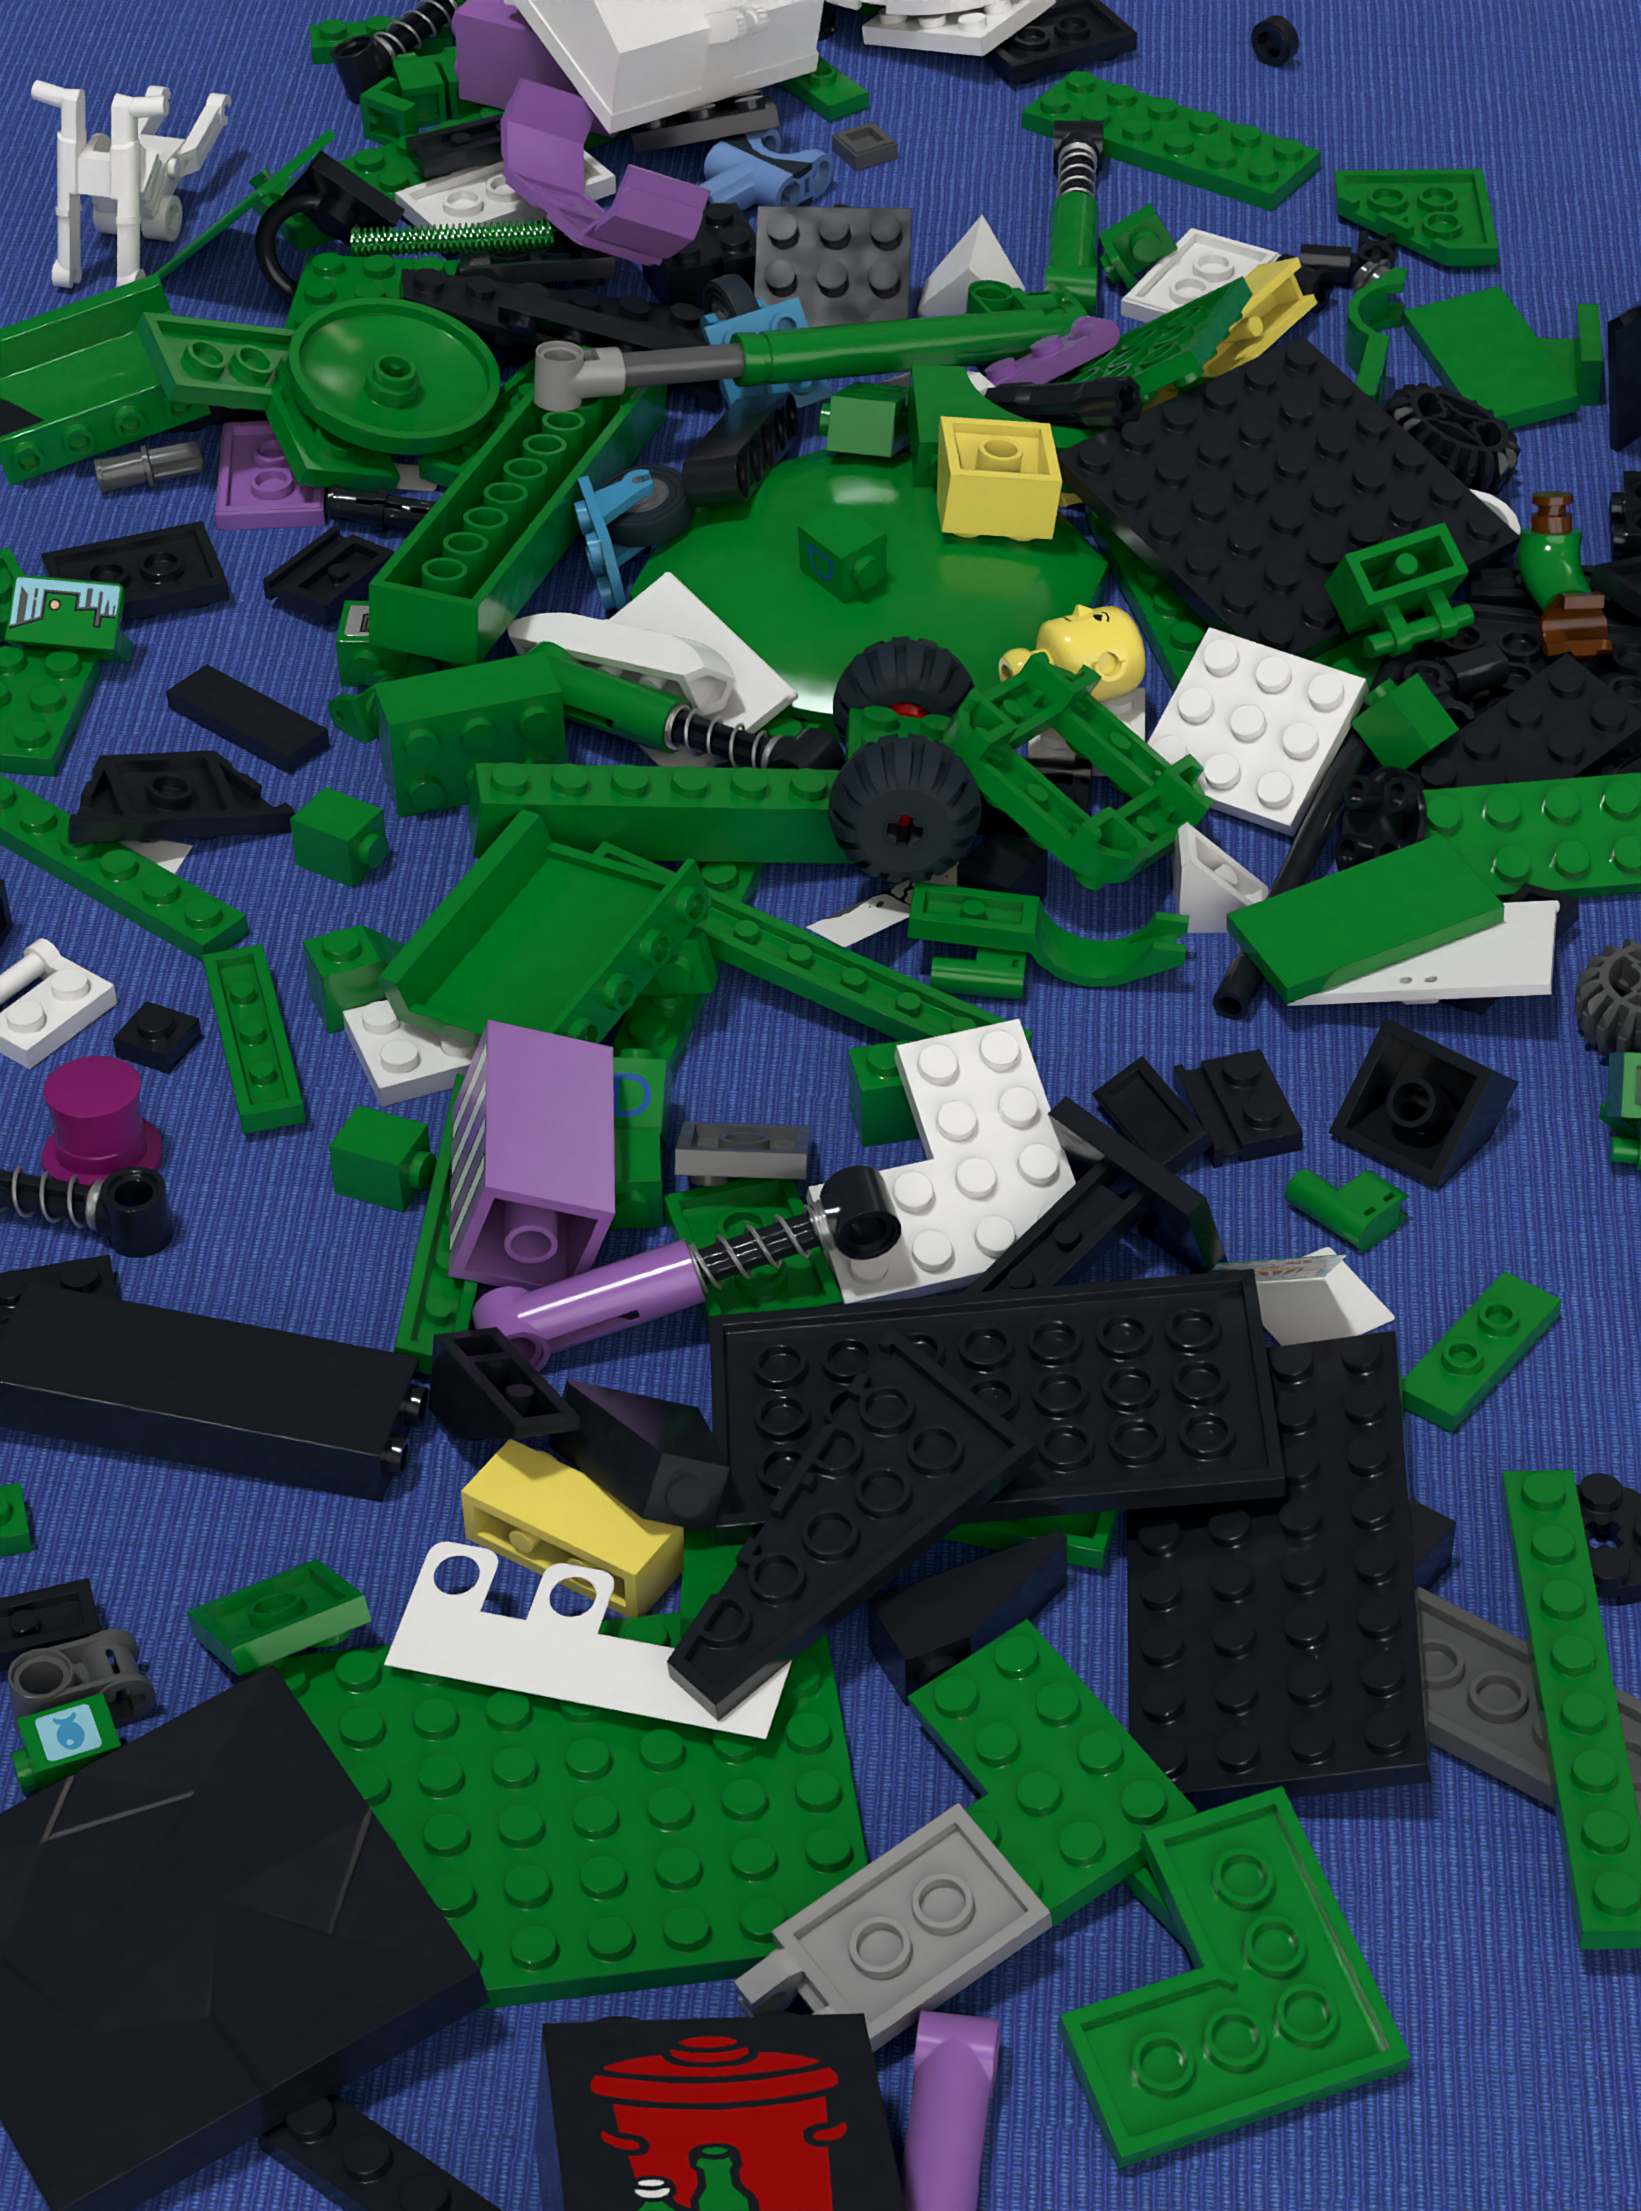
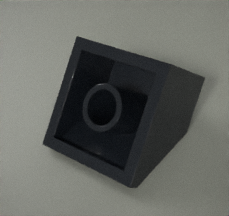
(1421, 1105)

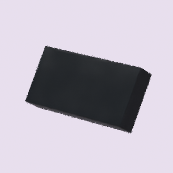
(1153, 1116)

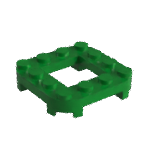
(1100, 847)

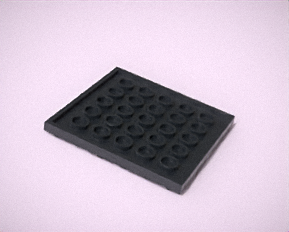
(1263, 488)

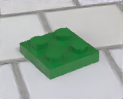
(279, 1617)

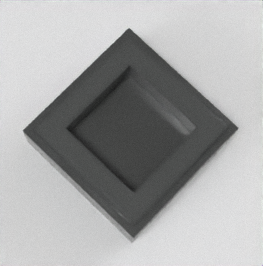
(864, 146)

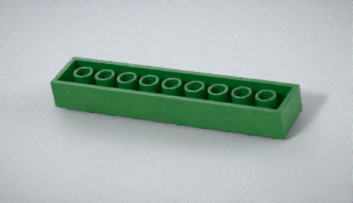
(504, 525)

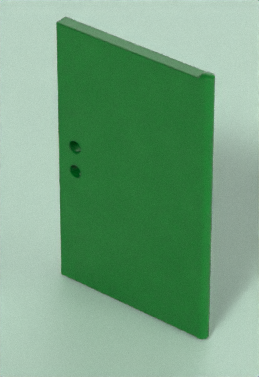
(263, 184)

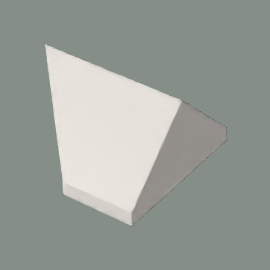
(971, 260)
(1209, 882)

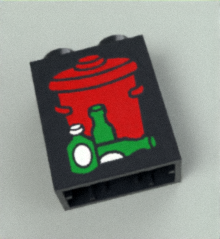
(713, 2116)

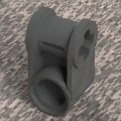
(80, 1670)

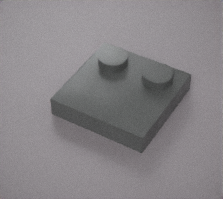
(724, 1150)

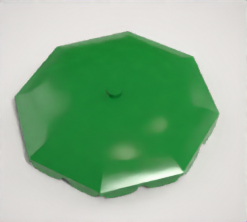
(941, 587)

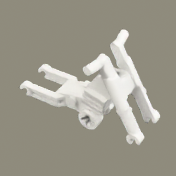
(124, 175)

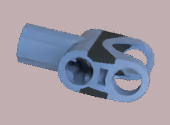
(752, 174)

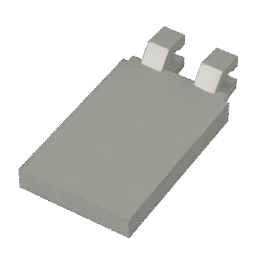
(901, 1932)

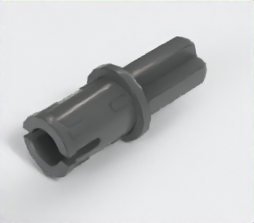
(148, 466)

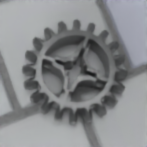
(1611, 999)

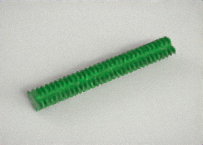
(452, 239)

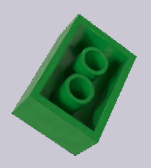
(461, 716)

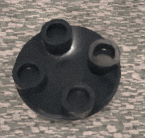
(1380, 815)

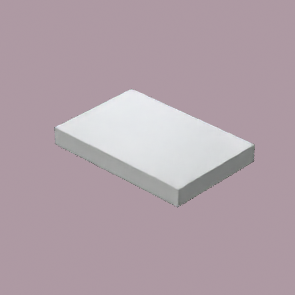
(1191, 271)

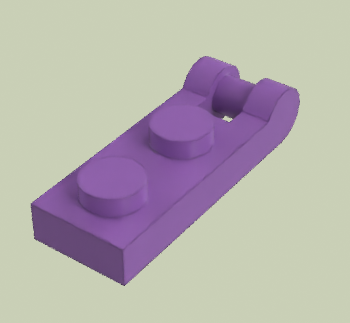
(1058, 355)

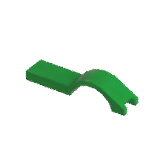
(1366, 314)
(1022, 925)

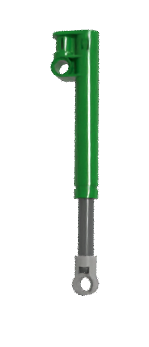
(995, 326)

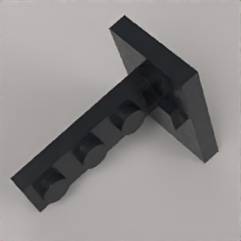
(1113, 1193)

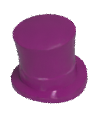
(97, 1121)

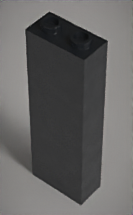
(209, 1391)

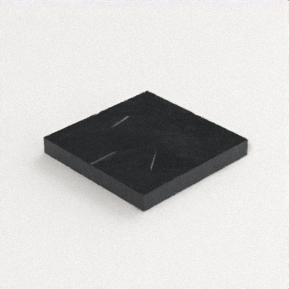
(203, 1949)

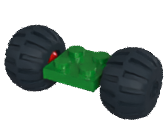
(902, 794)

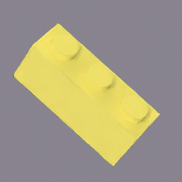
(552, 1514)

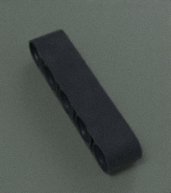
(740, 450)

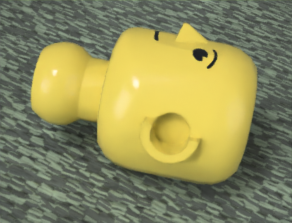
(1096, 637)

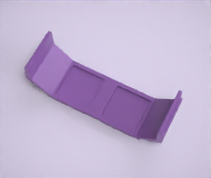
(545, 165)

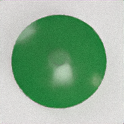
(393, 375)

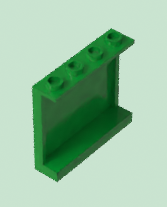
(86, 379)
(542, 940)

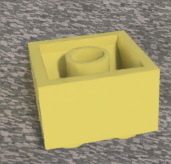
(997, 478)

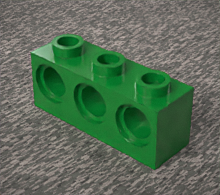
(866, 420)

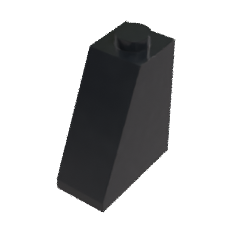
(646, 1454)

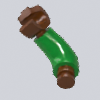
(1556, 582)

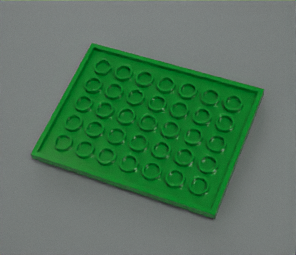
(589, 1837)

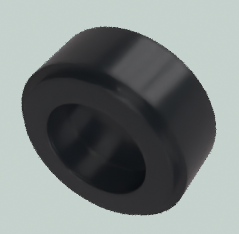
(1275, 40)

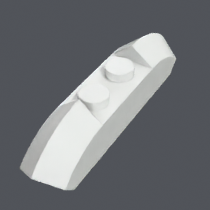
(634, 654)

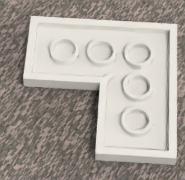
(986, 1168)

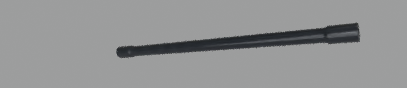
(1242, 976)

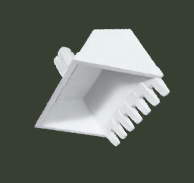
(673, 55)

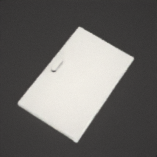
(757, 690)
(1492, 962)

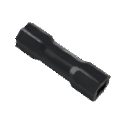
(1089, 403)

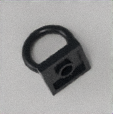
(334, 203)

